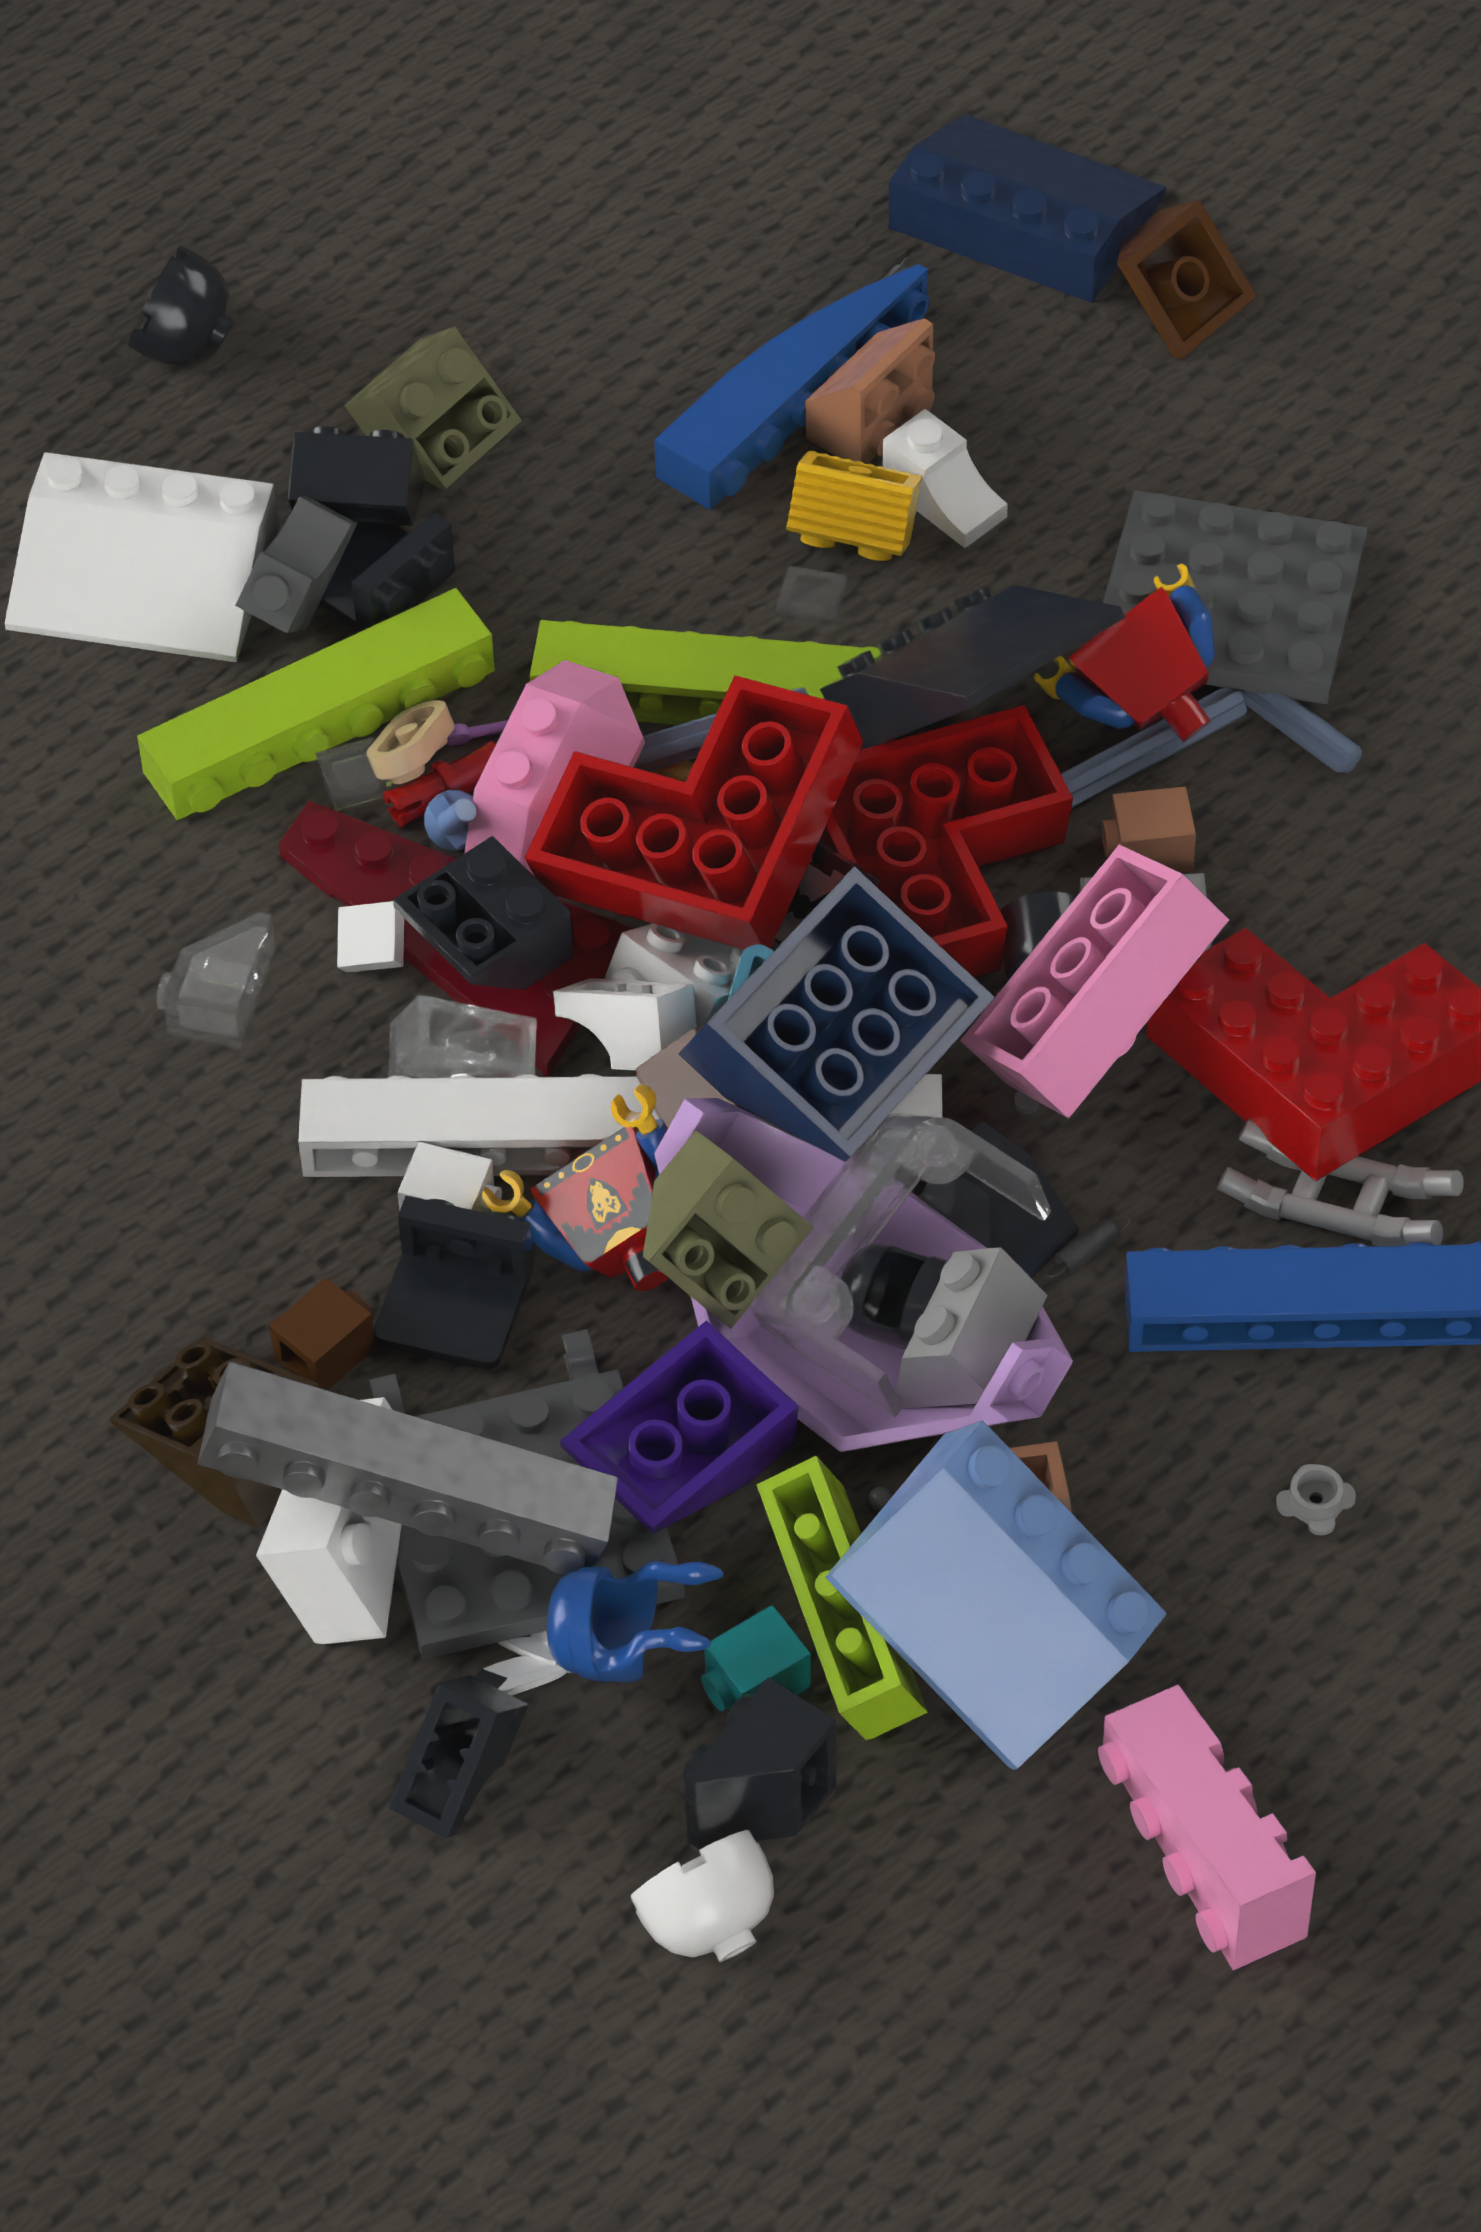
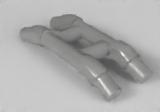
(1364, 1219)

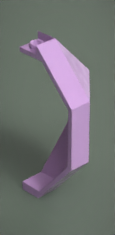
(827, 1405)

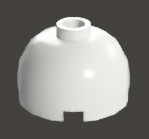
(709, 1900)

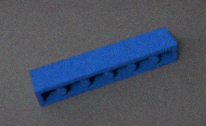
(1303, 1297)

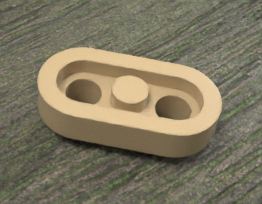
(410, 741)

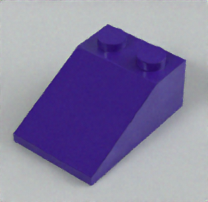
(687, 1430)

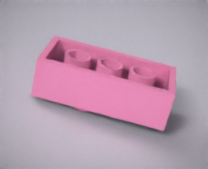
(1094, 980)

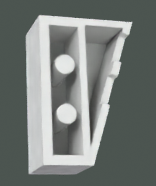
(332, 1565)

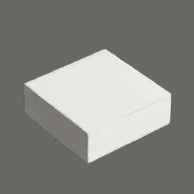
(370, 937)

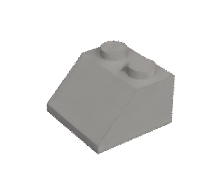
(967, 1329)

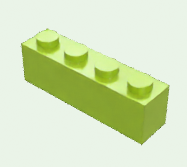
(814, 1531)

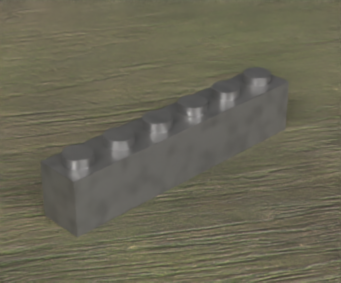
(407, 1470)

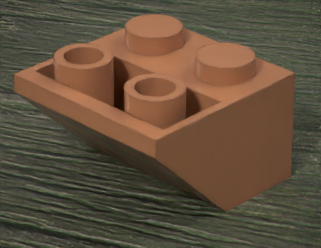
(874, 393)

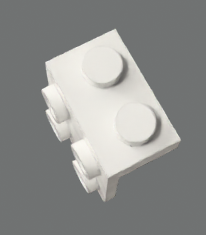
(673, 956)

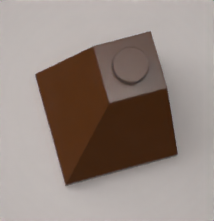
(1184, 275)

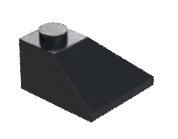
(998, 1220)

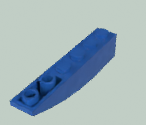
(765, 395)

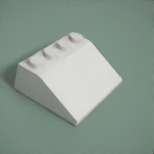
(139, 556)

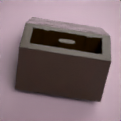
(171, 1420)

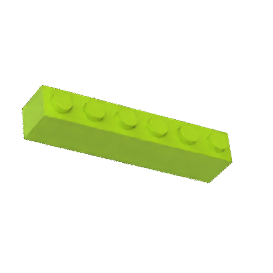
(686, 673)
(316, 704)

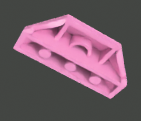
(555, 715)

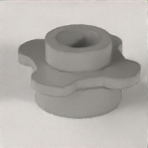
(1316, 1481)

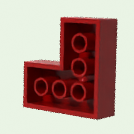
(940, 808)
(710, 850)
(1320, 1069)

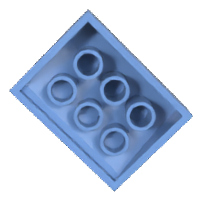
(995, 1593)

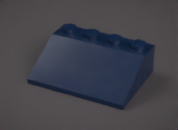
(1019, 205)
(838, 1020)

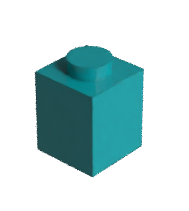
(750, 1654)

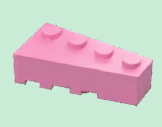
(1208, 1828)

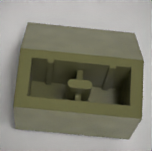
(441, 402)
(718, 1229)

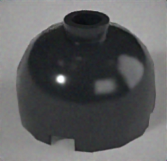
(184, 311)

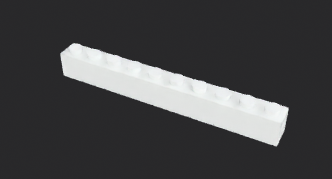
(517, 1121)

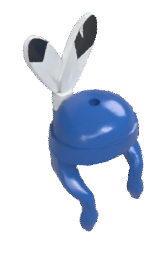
(599, 1628)

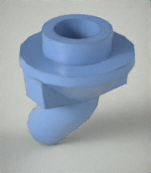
(449, 818)

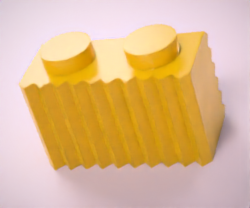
(853, 505)

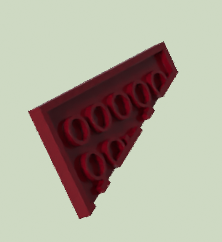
(375, 866)

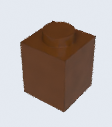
(324, 1334)

